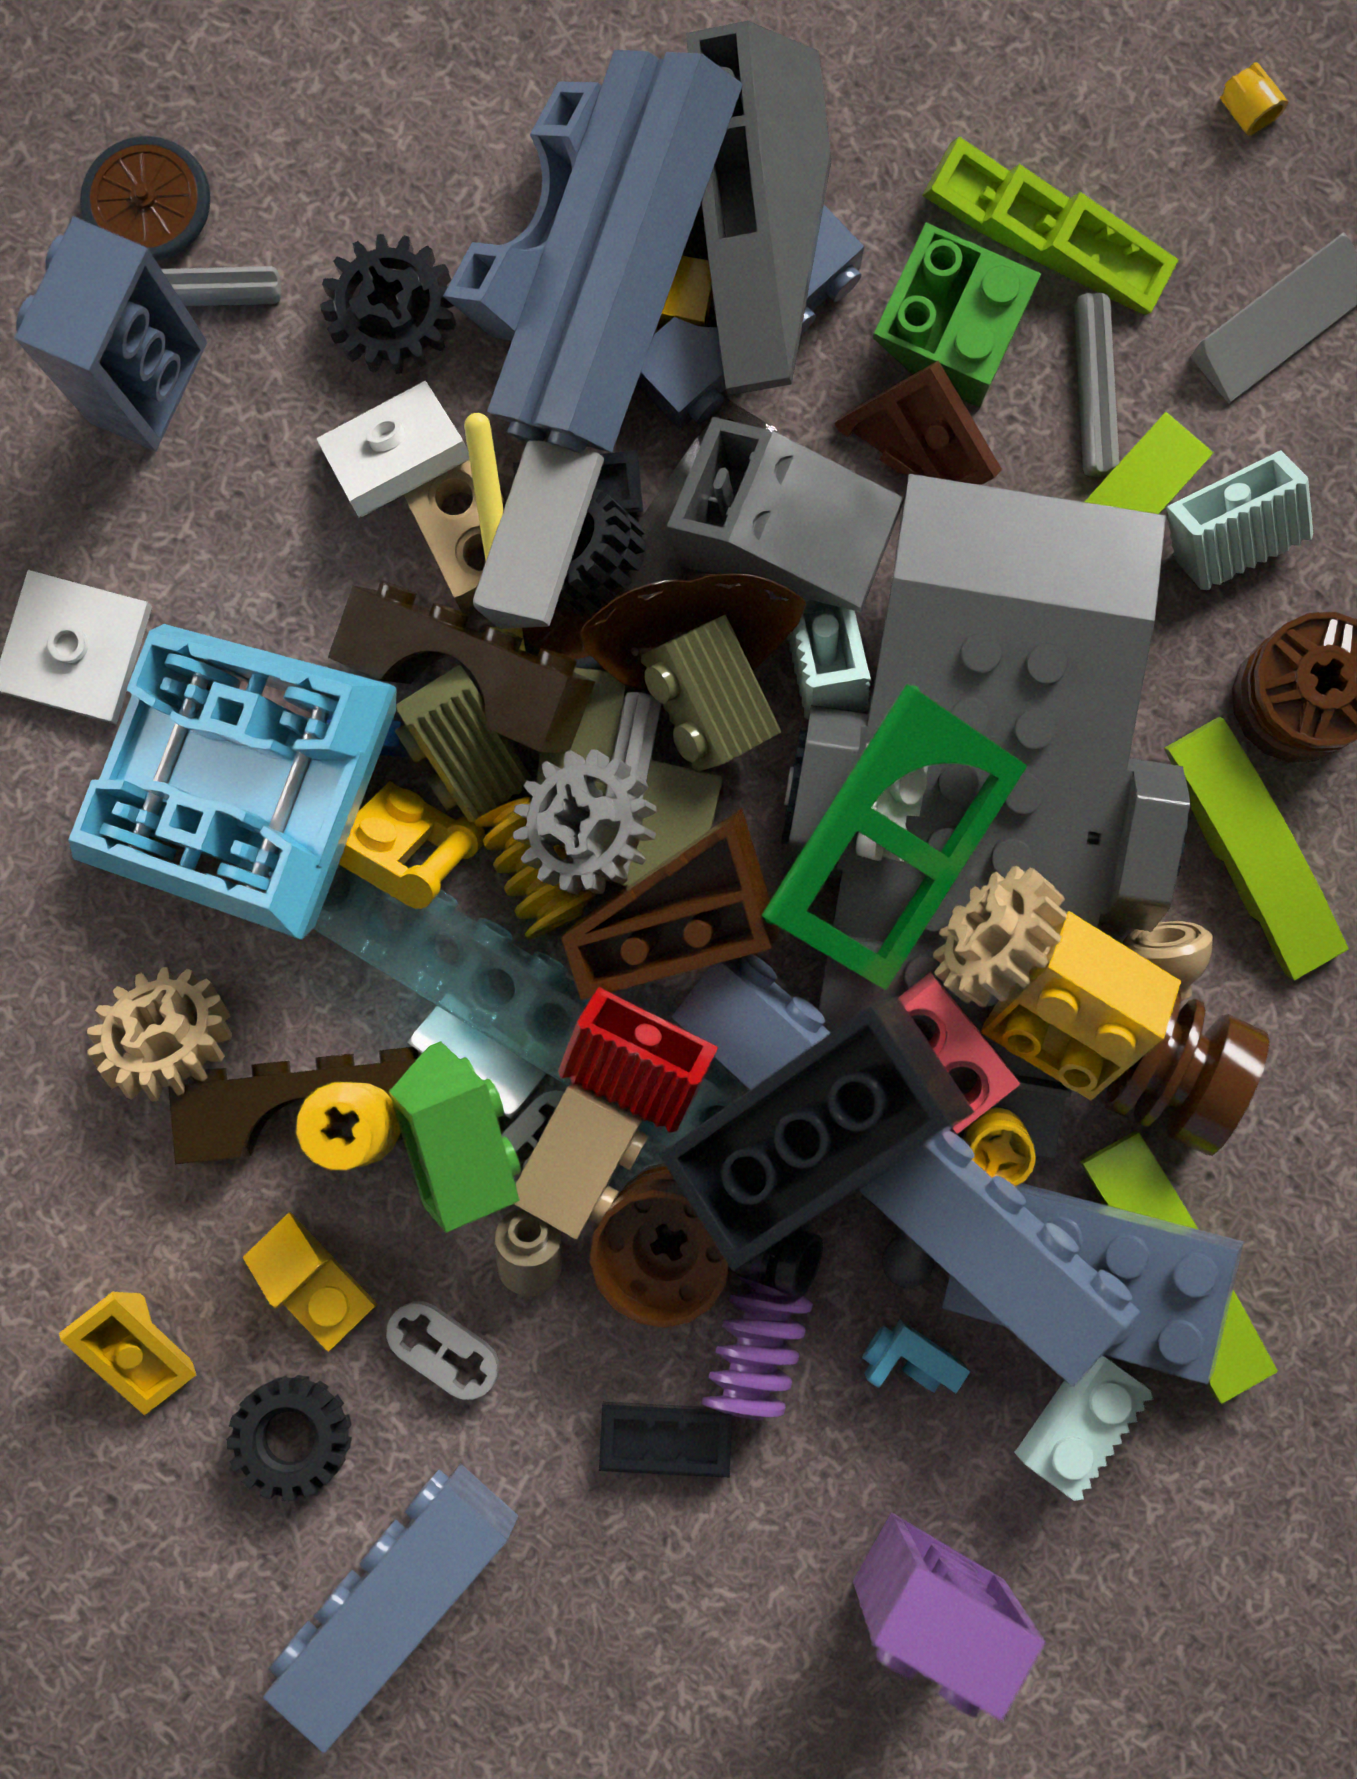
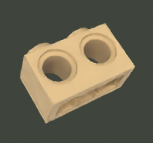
(450, 536)

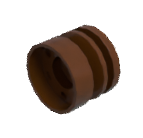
(1278, 695)
(1200, 1077)
(645, 1272)

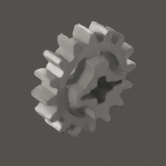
(605, 838)

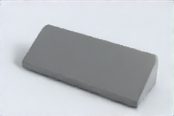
(1281, 320)
(537, 535)

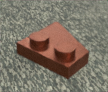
(924, 430)

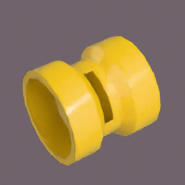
(1006, 1156)

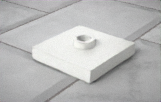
(393, 449)
(72, 646)

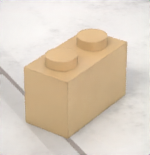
(577, 1159)

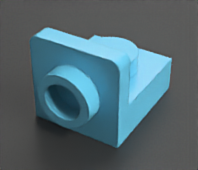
(926, 1360)

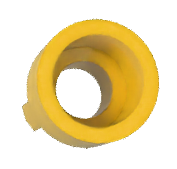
(1253, 99)

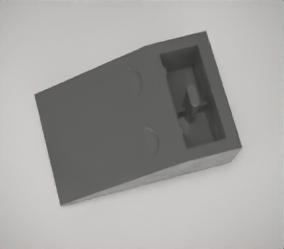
(781, 516)

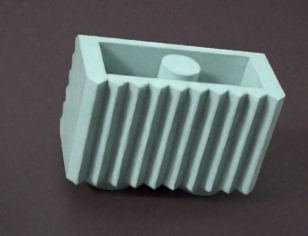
(1241, 520)
(829, 659)
(1083, 1427)

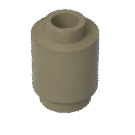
(527, 1253)

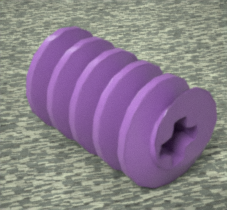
(758, 1352)

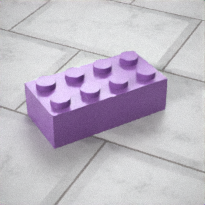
(945, 1619)

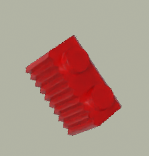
(636, 1060)

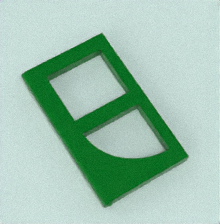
(909, 738)

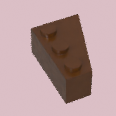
(677, 917)

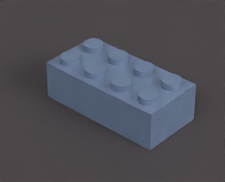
(111, 333)
(1173, 1272)
(383, 1616)

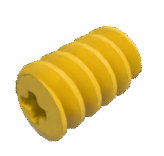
(543, 901)
(326, 1114)

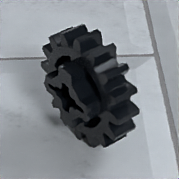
(368, 317)

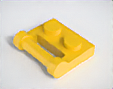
(392, 830)

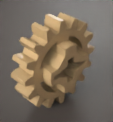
(999, 936)
(159, 1034)

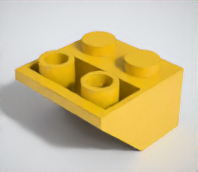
(1085, 1010)

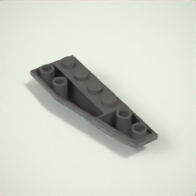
(764, 200)

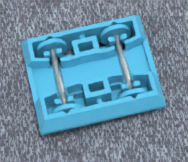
(234, 777)

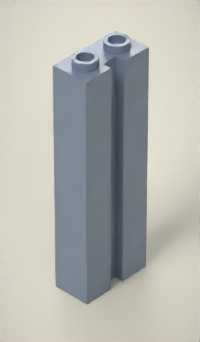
(614, 248)

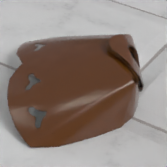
(682, 606)

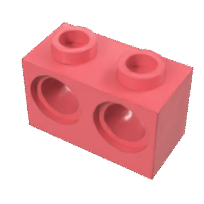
(960, 1044)

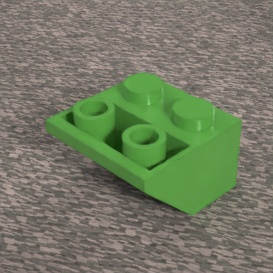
(957, 309)
(455, 1138)

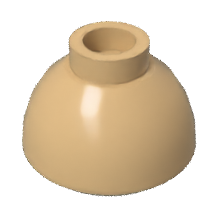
(1176, 948)

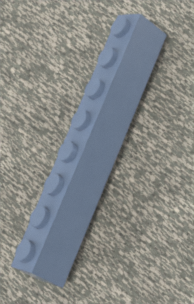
(937, 1194)

